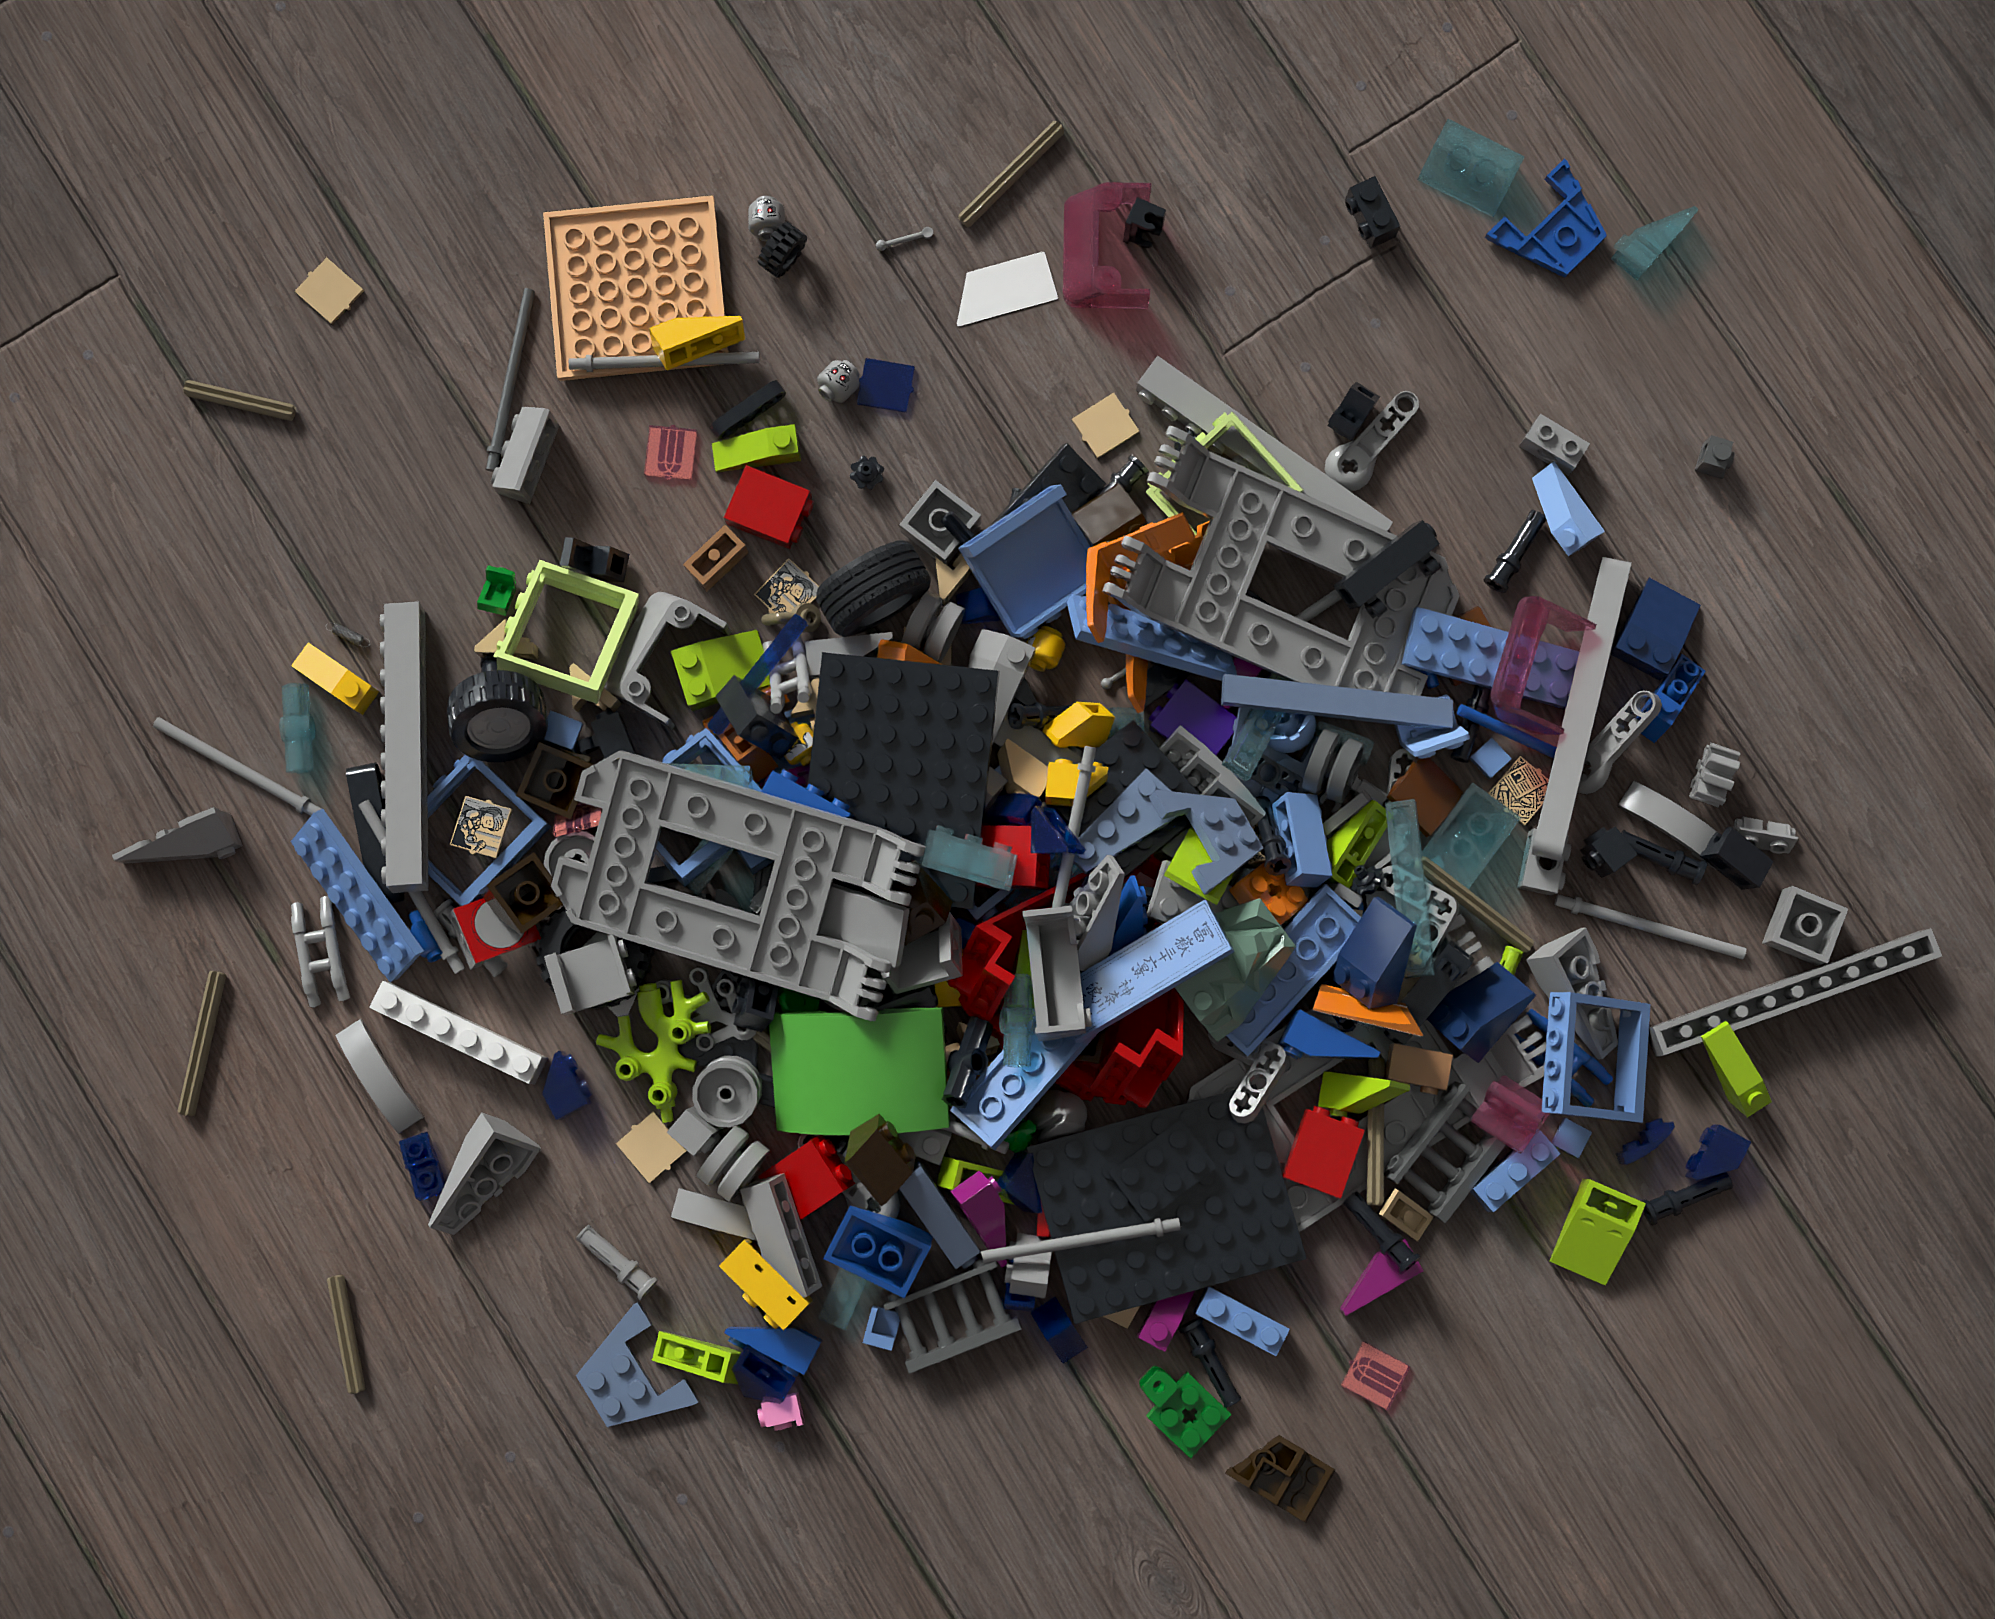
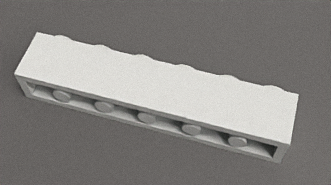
(458, 1032)

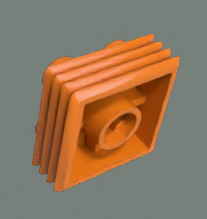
(1278, 897)

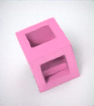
(781, 1414)

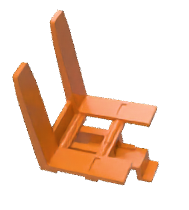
(1171, 540)

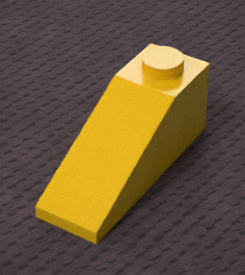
(694, 337)
(335, 678)

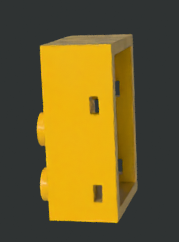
(764, 1285)

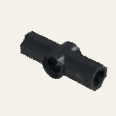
(967, 1062)

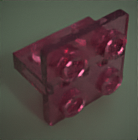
(1510, 1113)

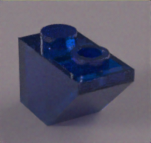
(563, 1088)
(1719, 1153)

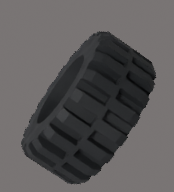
(557, 938)

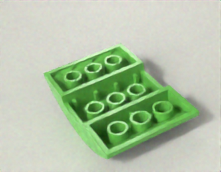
(846, 1069)

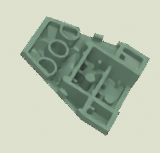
(1233, 985)

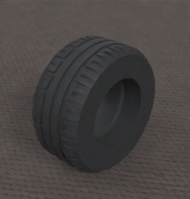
(873, 588)

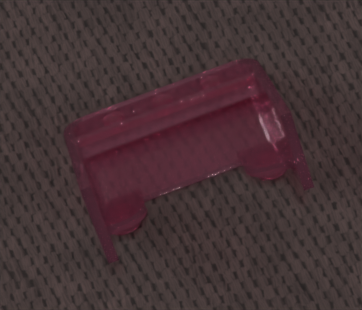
(1083, 280)
(1518, 656)

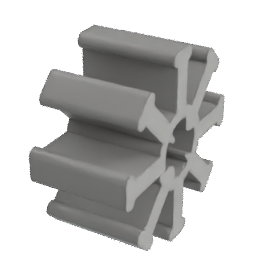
(1714, 774)

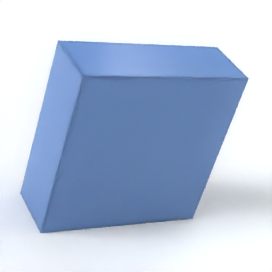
(1490, 758)
(1571, 1138)

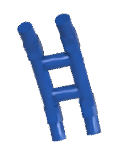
(1580, 1058)

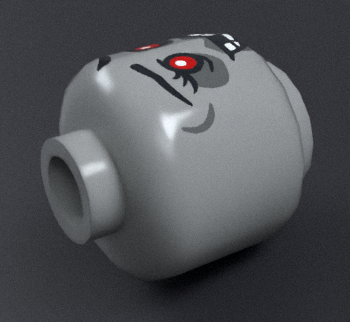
(765, 217)
(838, 381)

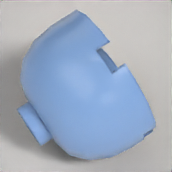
(1293, 732)

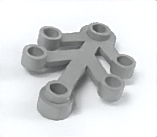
(711, 1010)

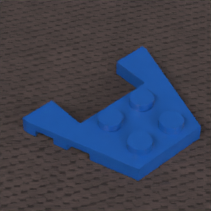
(1563, 235)

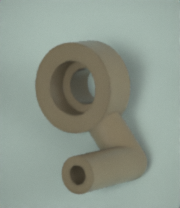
(801, 610)

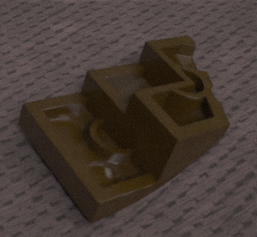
(1284, 1476)

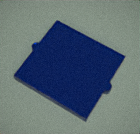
(886, 385)

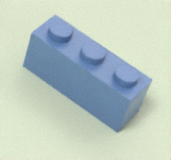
(1302, 828)
(1513, 1172)
(1241, 1320)

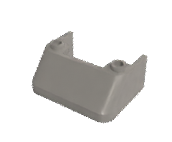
(659, 611)
(1056, 973)

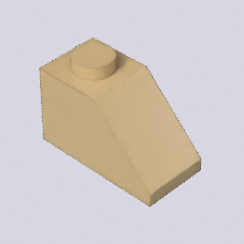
(1022, 770)

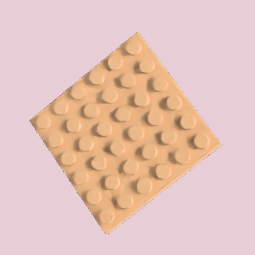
(628, 271)

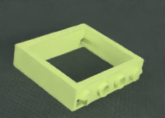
(1221, 426)
(583, 586)

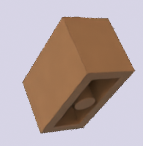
(716, 558)
(1418, 1067)

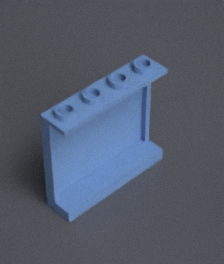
(1030, 562)

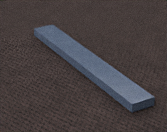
(1337, 702)

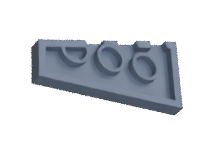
(1122, 823)

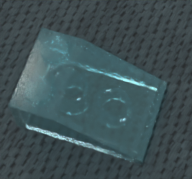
(1470, 835)

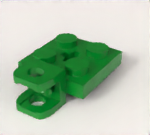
(1170, 1401)

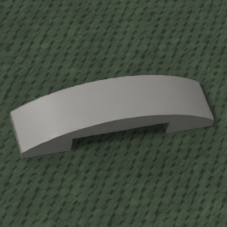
(1667, 817)
(378, 1077)
(712, 1213)

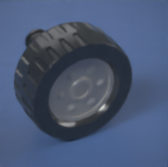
(497, 714)

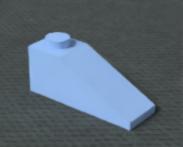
(1565, 511)

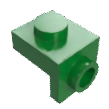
(497, 590)

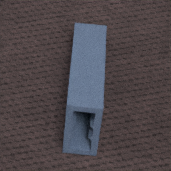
(939, 1218)

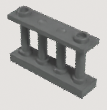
(1460, 1179)
(947, 1344)

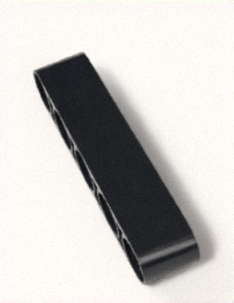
(364, 785)

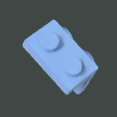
(1425, 741)

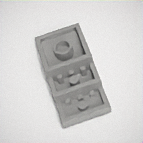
(1207, 773)

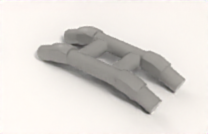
(800, 682)
(331, 963)

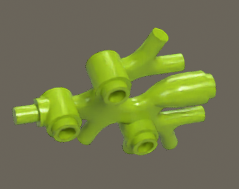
(666, 1057)

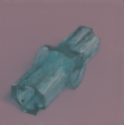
(297, 728)
(1018, 1022)

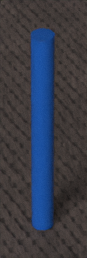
(1506, 730)

